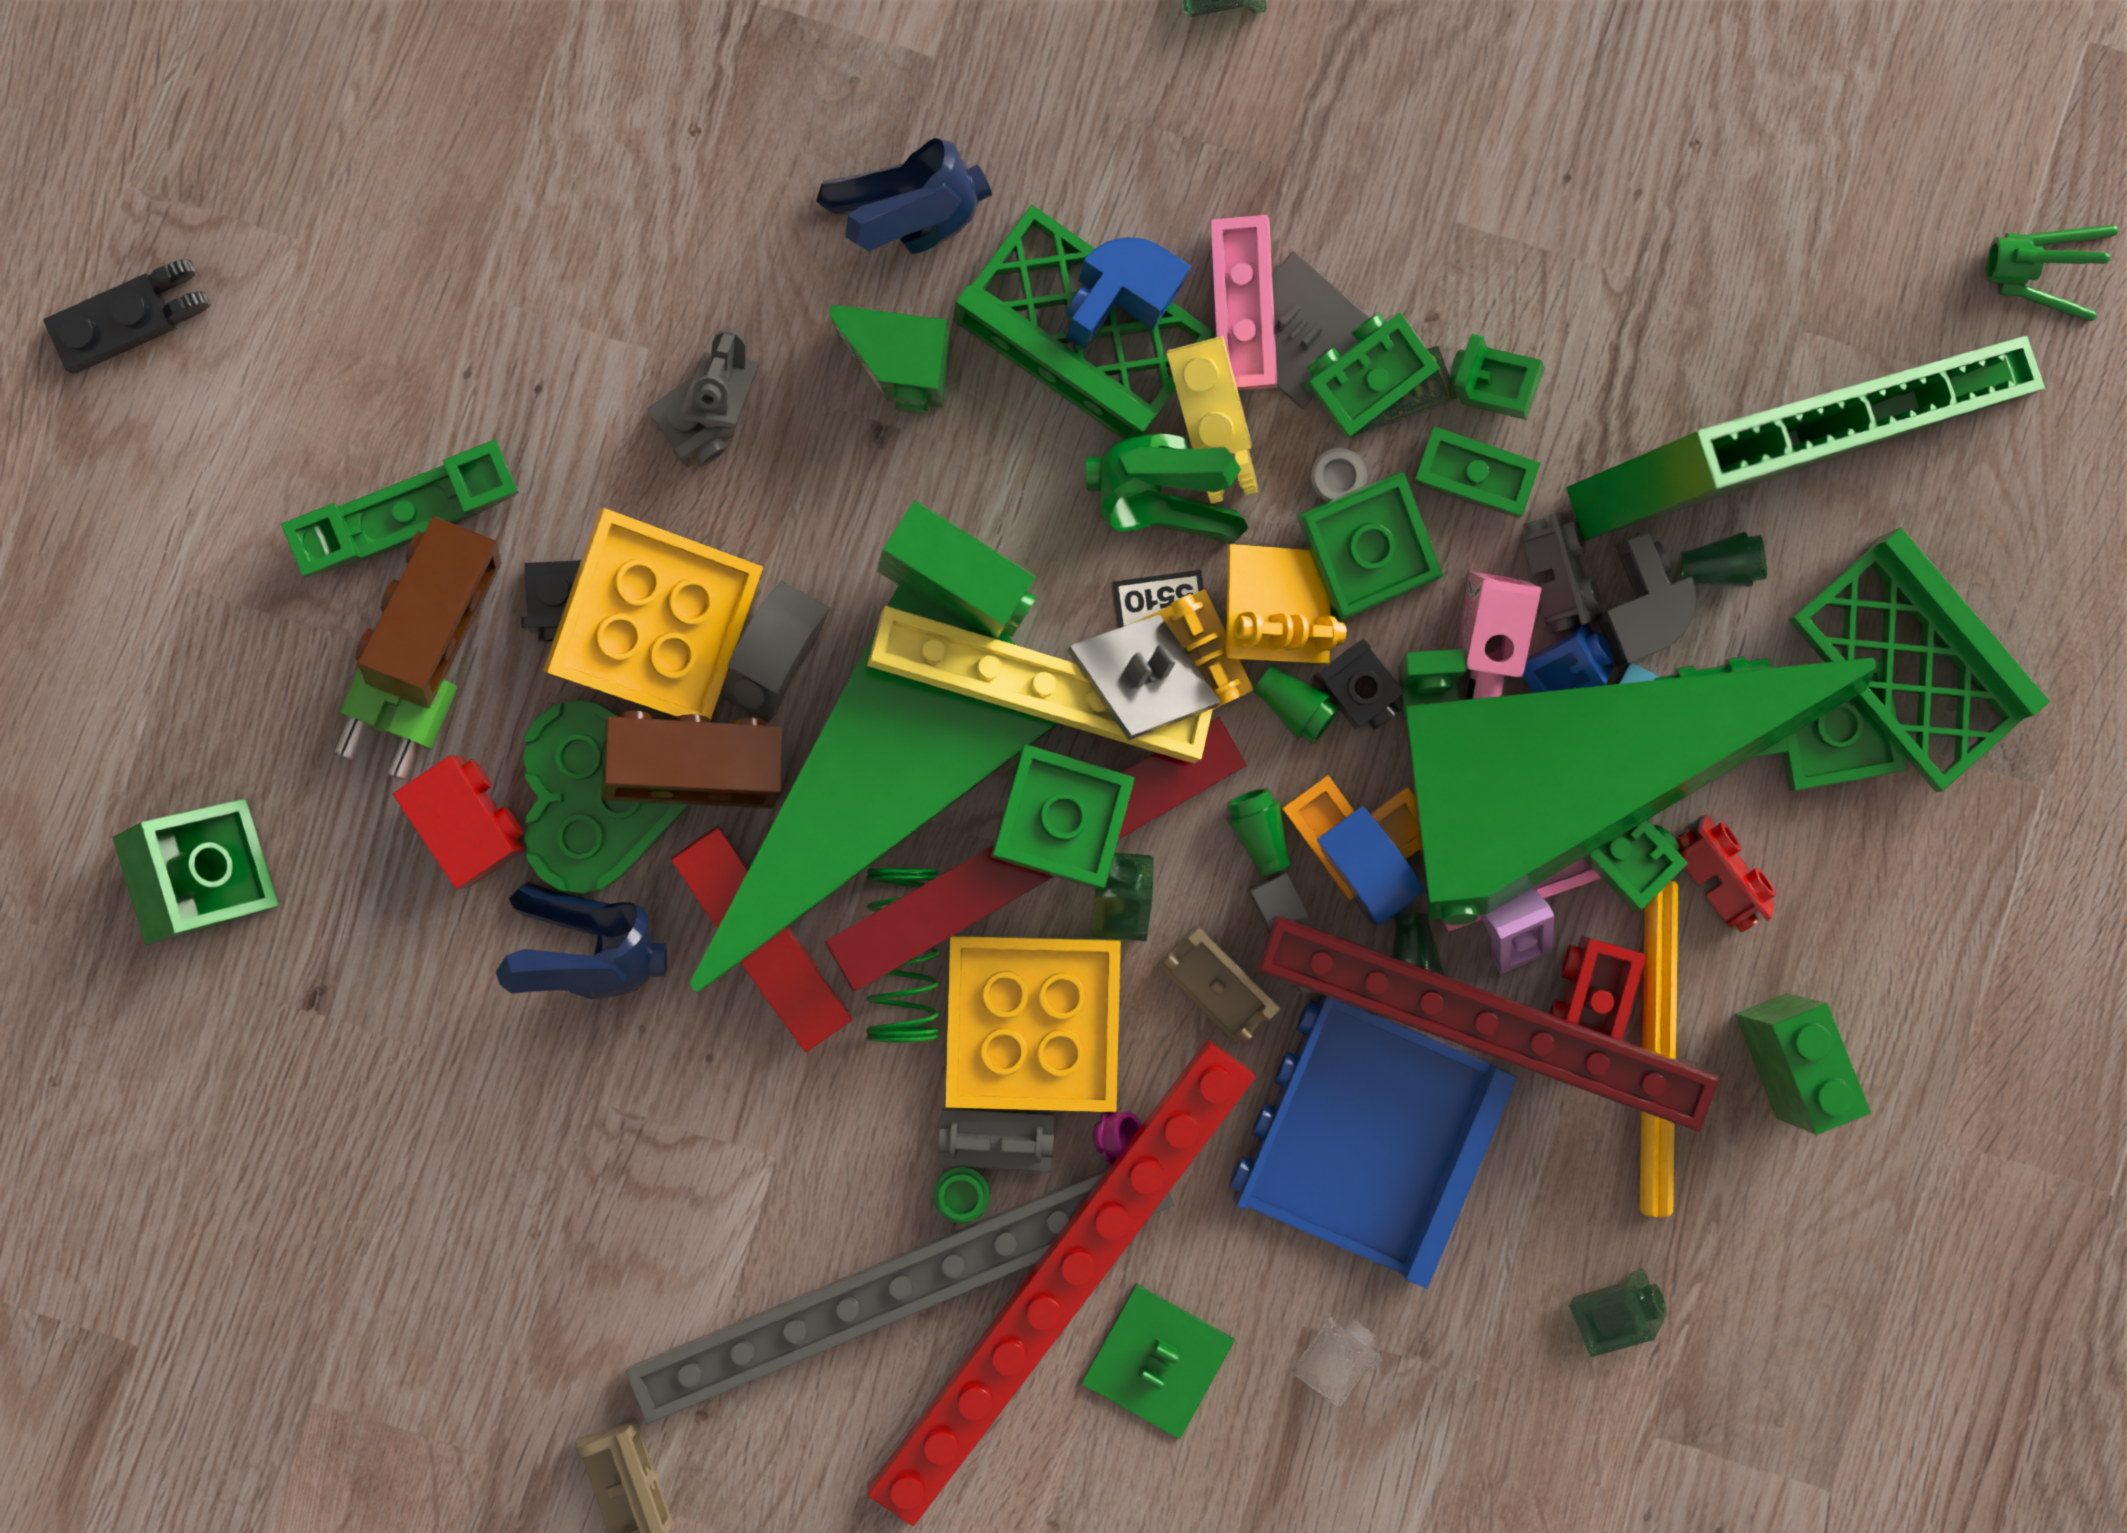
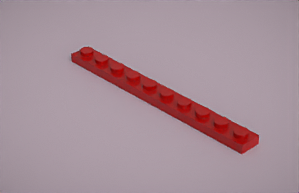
(1060, 1282)

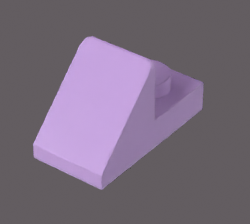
(1520, 931)

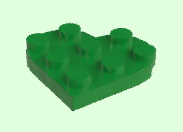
(570, 832)

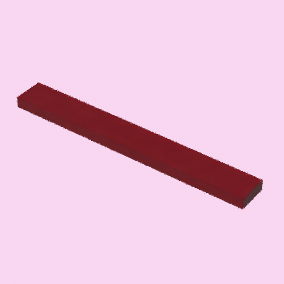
(987, 884)
(1489, 1023)

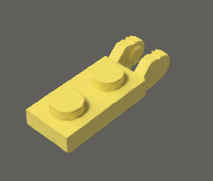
(1213, 405)

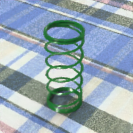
(904, 1031)

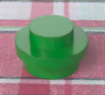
(961, 1194)

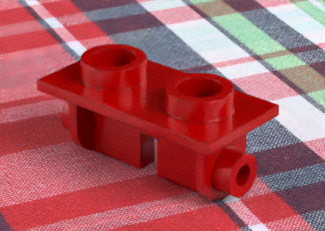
(1740, 890)

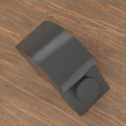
(1658, 612)
(773, 649)

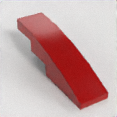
(781, 966)

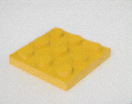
(652, 617)
(1033, 1023)

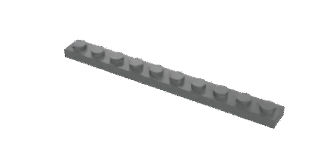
(857, 1303)

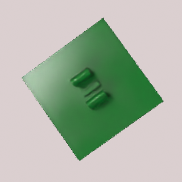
(1158, 1361)

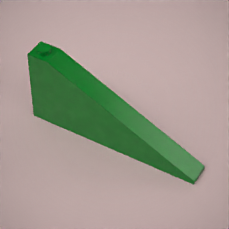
(1800, 436)
(1550, 776)
(874, 777)

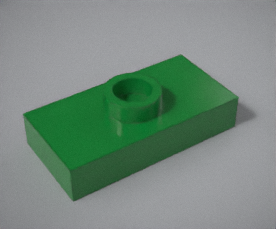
(1476, 472)

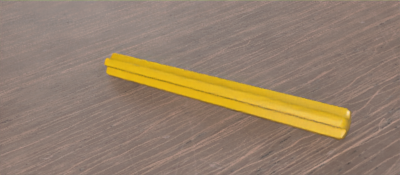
(1659, 1037)

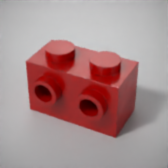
(461, 820)
(1599, 985)

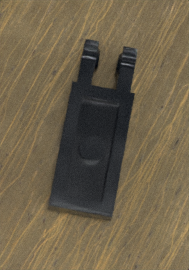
(123, 317)

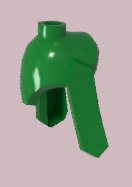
(1132, 478)

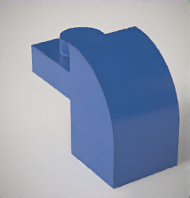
(1129, 275)
(1370, 866)

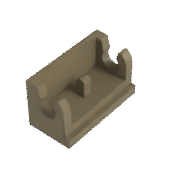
(1217, 985)
(624, 1480)

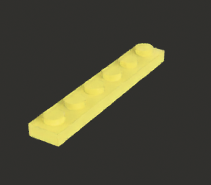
(1015, 680)

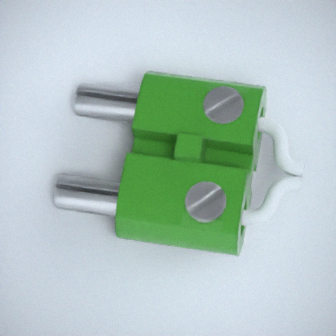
(394, 715)

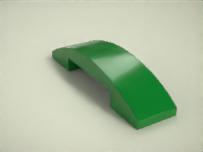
(393, 515)

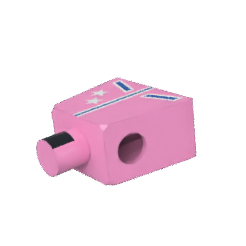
(1494, 608)

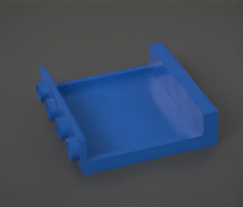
(1372, 1137)

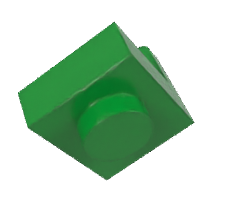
(1495, 378)

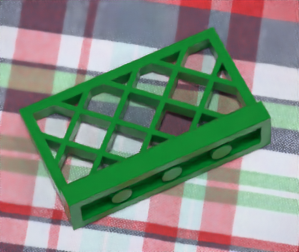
(1046, 355)
(1960, 636)

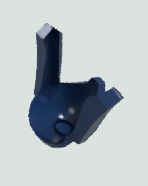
(921, 199)
(621, 958)

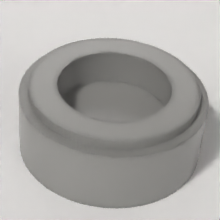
(1337, 474)

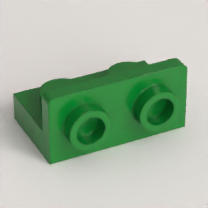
(1370, 372)
(1638, 863)

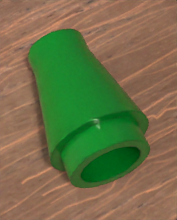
(1297, 704)
(1260, 828)

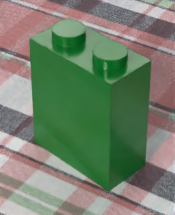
(957, 573)
(1803, 1063)

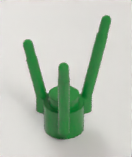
(2021, 258)

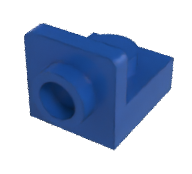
(1571, 663)

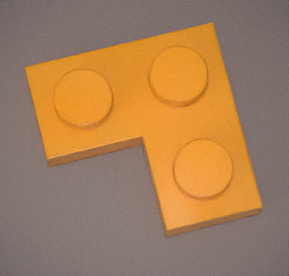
(1325, 806)

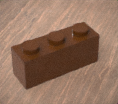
(428, 611)
(691, 761)

